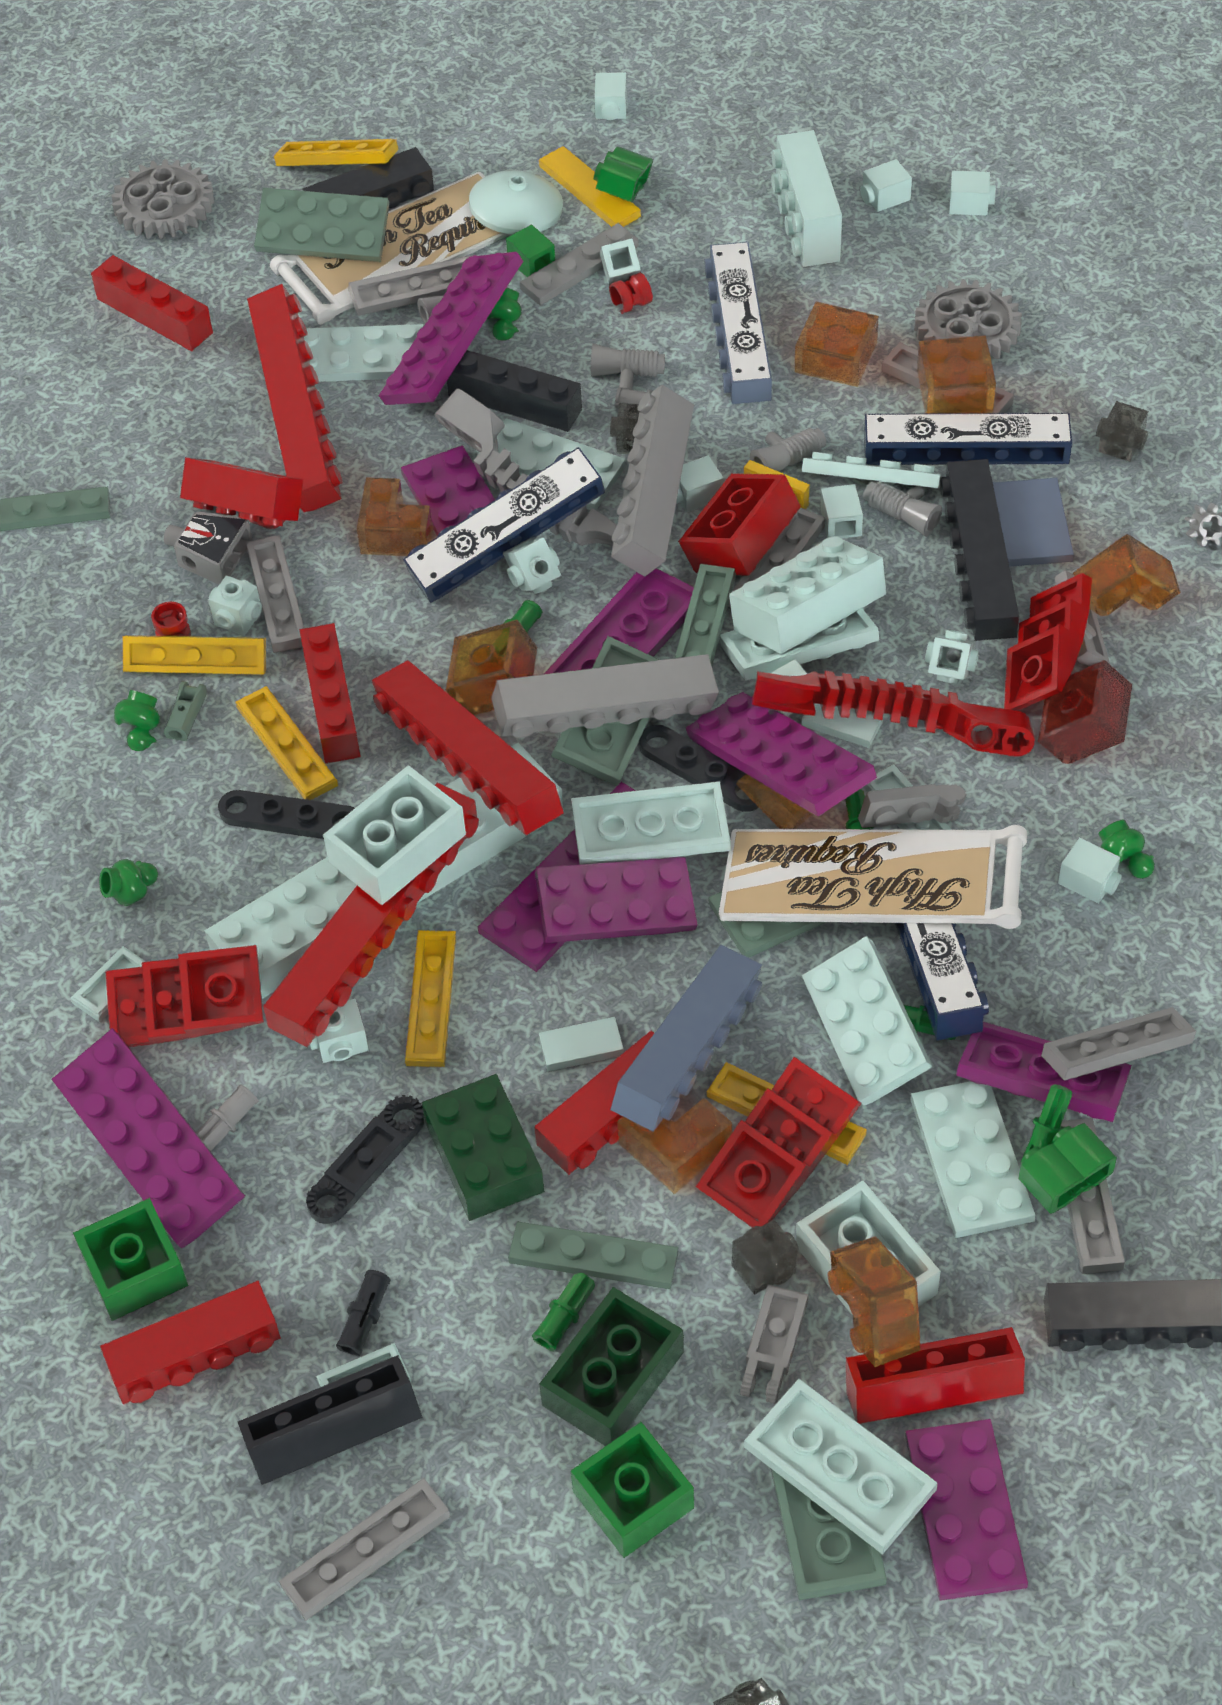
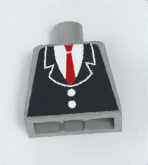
(210, 544)

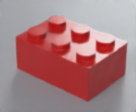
(740, 522)

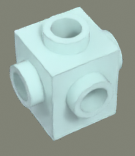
(532, 565)
(235, 605)
(940, 663)
(343, 1036)

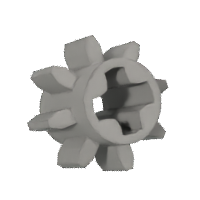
(1197, 520)

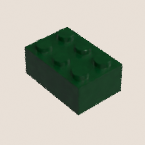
(483, 1147)
(612, 1367)

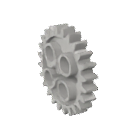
(163, 199)
(969, 313)

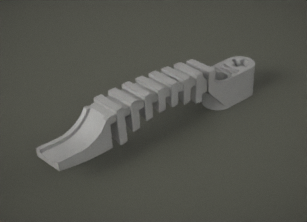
(479, 429)

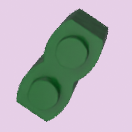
(623, 173)
(1066, 1167)

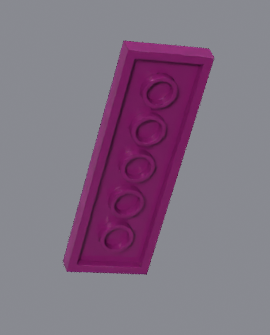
(450, 329)
(639, 615)
(781, 753)
(517, 920)
(148, 1138)

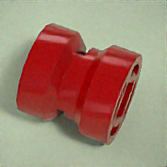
(631, 292)
(170, 620)

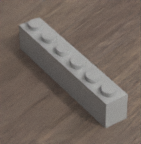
(652, 480)
(604, 695)

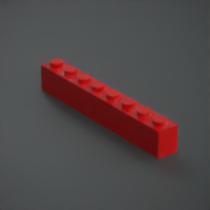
(294, 397)
(467, 748)
(349, 945)

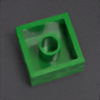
(131, 1259)
(632, 1489)

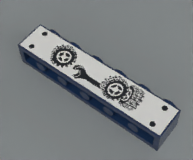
(968, 436)
(509, 520)
(944, 978)

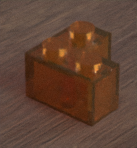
(388, 524)
(1129, 572)
(677, 1148)
(880, 1298)

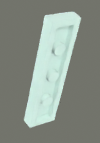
(887, 471)

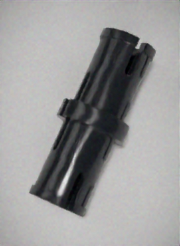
(355, 1334)

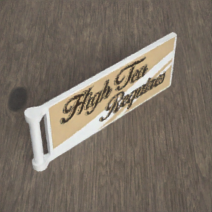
(416, 235)
(871, 876)

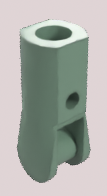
(185, 712)

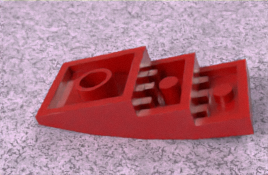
(1047, 643)
(185, 996)
(778, 1144)

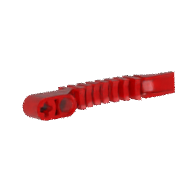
(1007, 731)

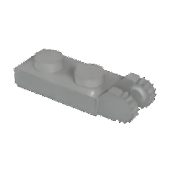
(911, 805)
(774, 1339)

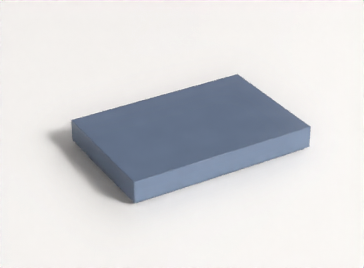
(1033, 522)

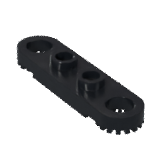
(695, 764)
(281, 813)
(365, 1159)

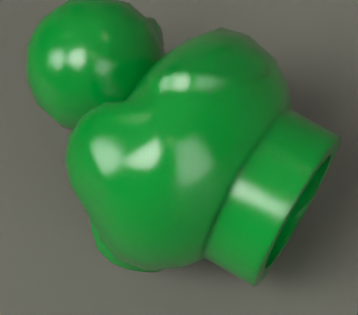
(507, 311)
(141, 713)
(1127, 844)
(127, 881)

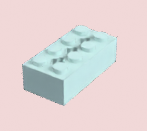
(810, 197)
(807, 594)

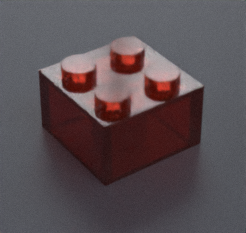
(1086, 714)

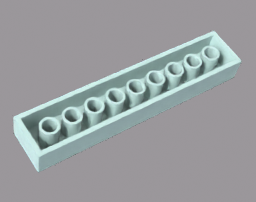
(296, 912)

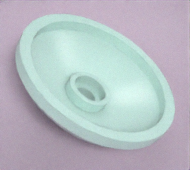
(515, 200)

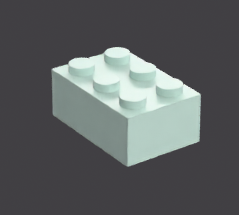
(394, 834)
(856, 1217)

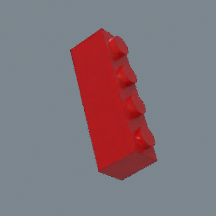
(152, 303)
(242, 490)
(330, 693)
(584, 1120)
(190, 1343)
(937, 1376)

